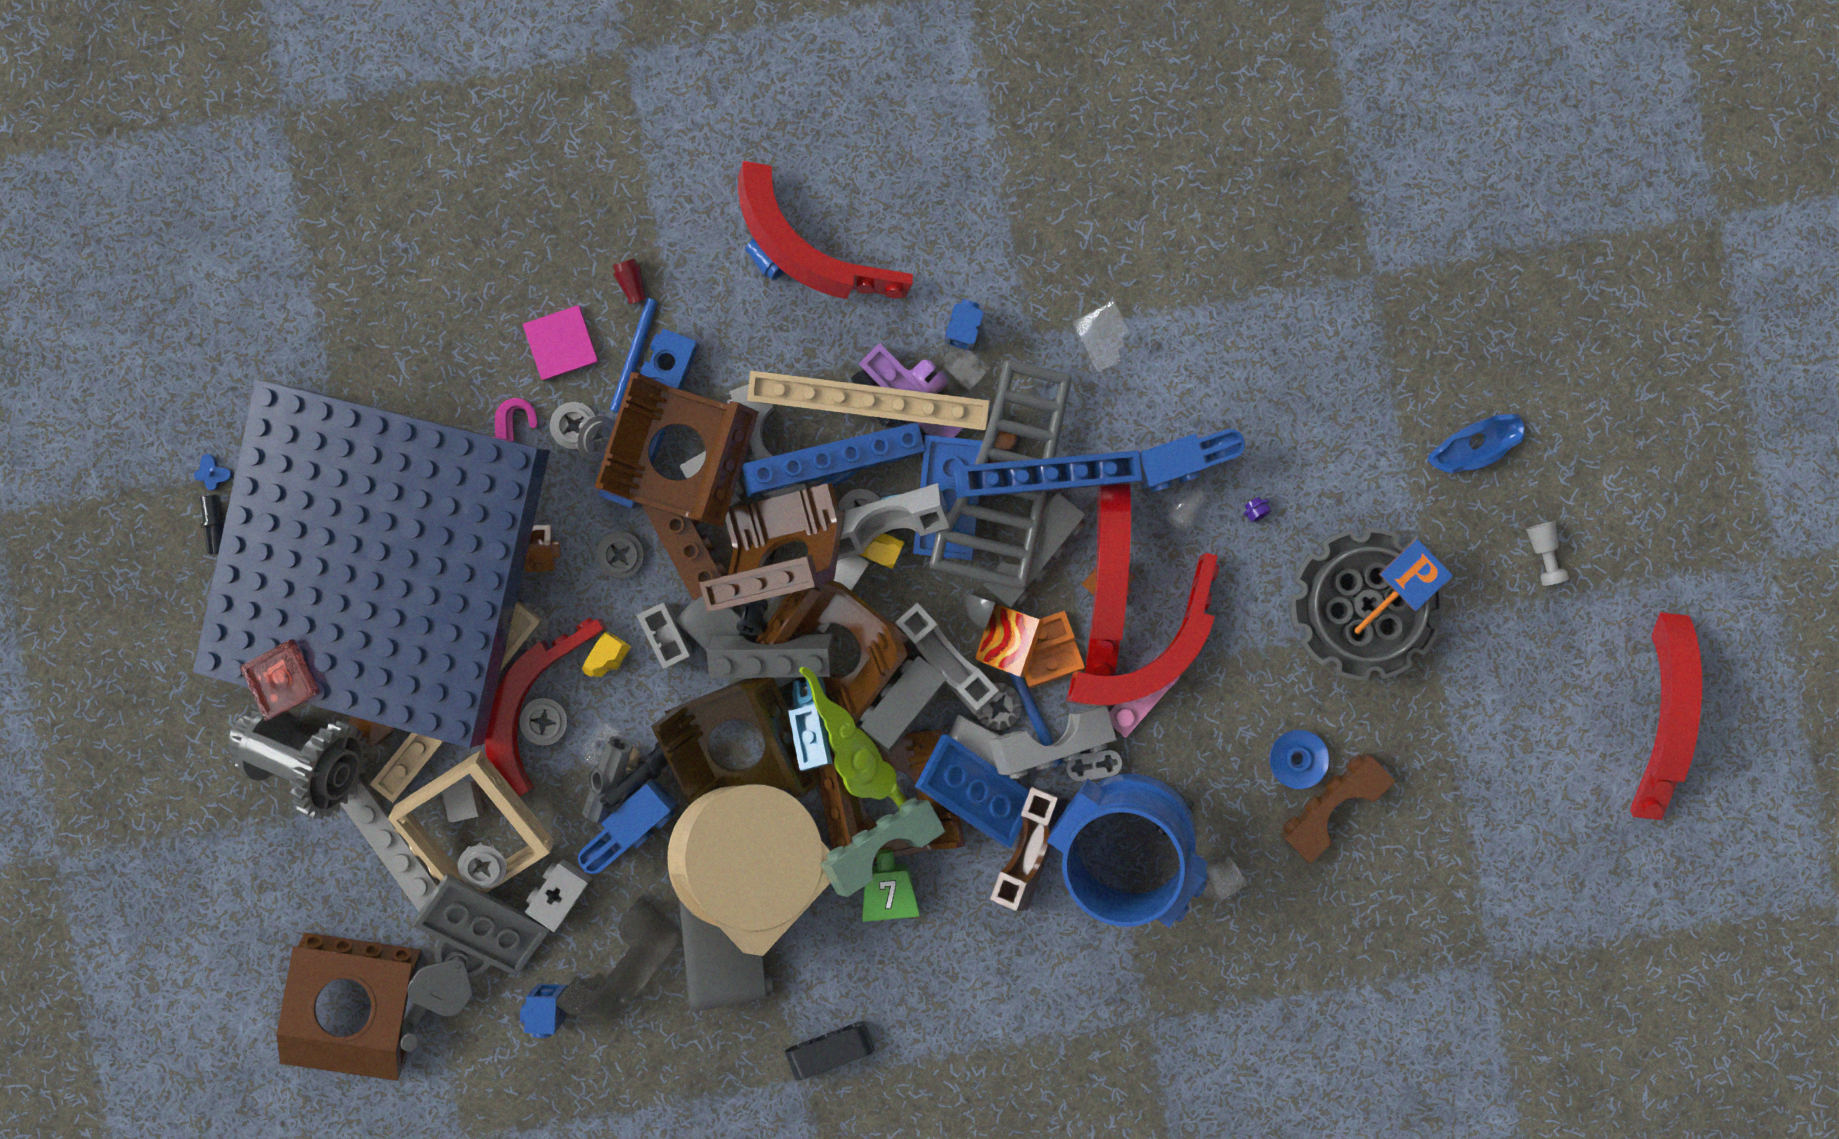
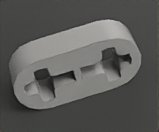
(1095, 772)

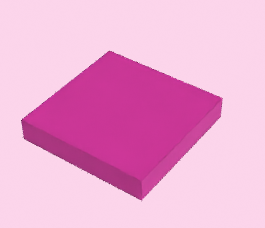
(560, 343)

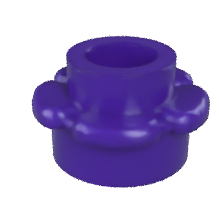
(1257, 509)

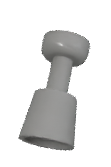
(1545, 541)

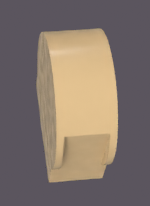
(747, 862)

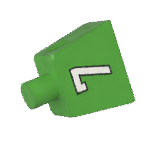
(890, 892)

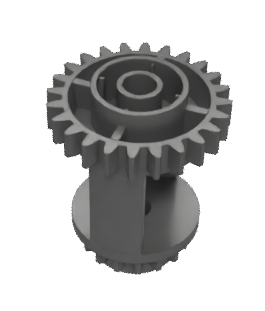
(318, 766)

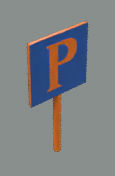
(1413, 576)

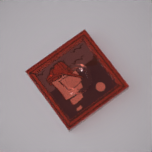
(279, 679)

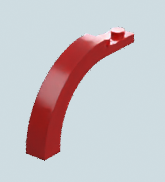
(797, 256)
(1110, 579)
(1174, 660)
(1678, 718)
(502, 730)

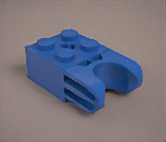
(1186, 457)
(628, 826)

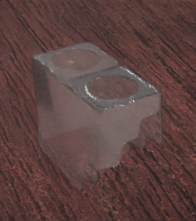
(1102, 336)

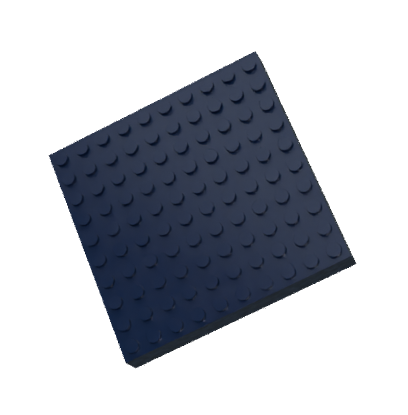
(377, 551)

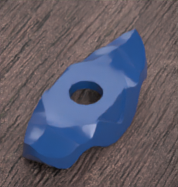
(1499, 435)

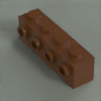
(686, 548)

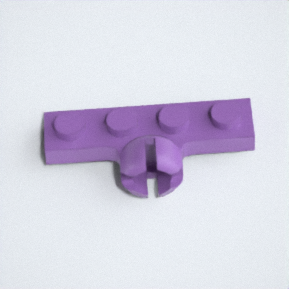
(892, 374)

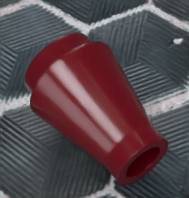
(630, 280)

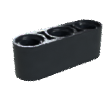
(830, 1051)

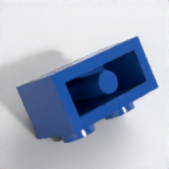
(541, 1013)

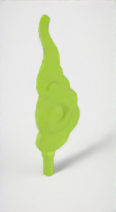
(855, 753)

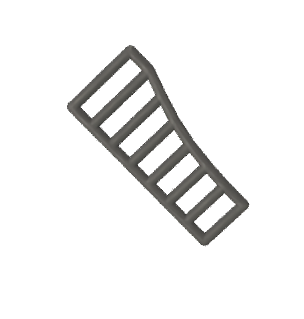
(987, 452)

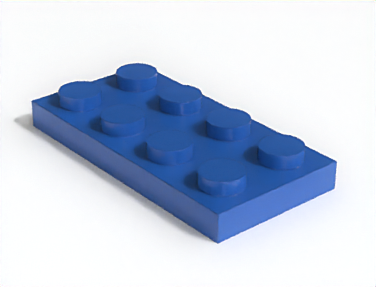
(938, 466)
(974, 790)

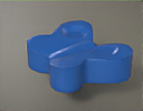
(211, 473)

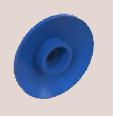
(1313, 763)

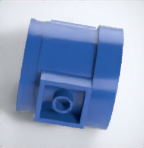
(1149, 799)

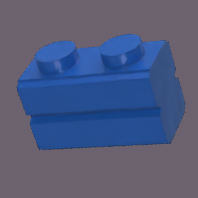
(964, 325)

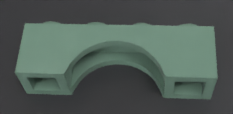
(852, 866)

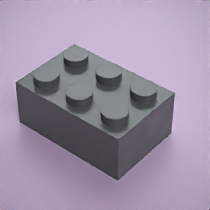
(902, 703)

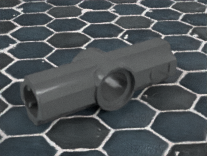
(606, 776)

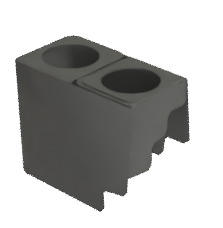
(705, 625)

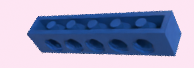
(684, 352)
(832, 459)
(1047, 474)

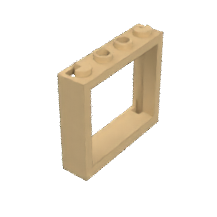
(502, 795)

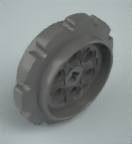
(1330, 638)

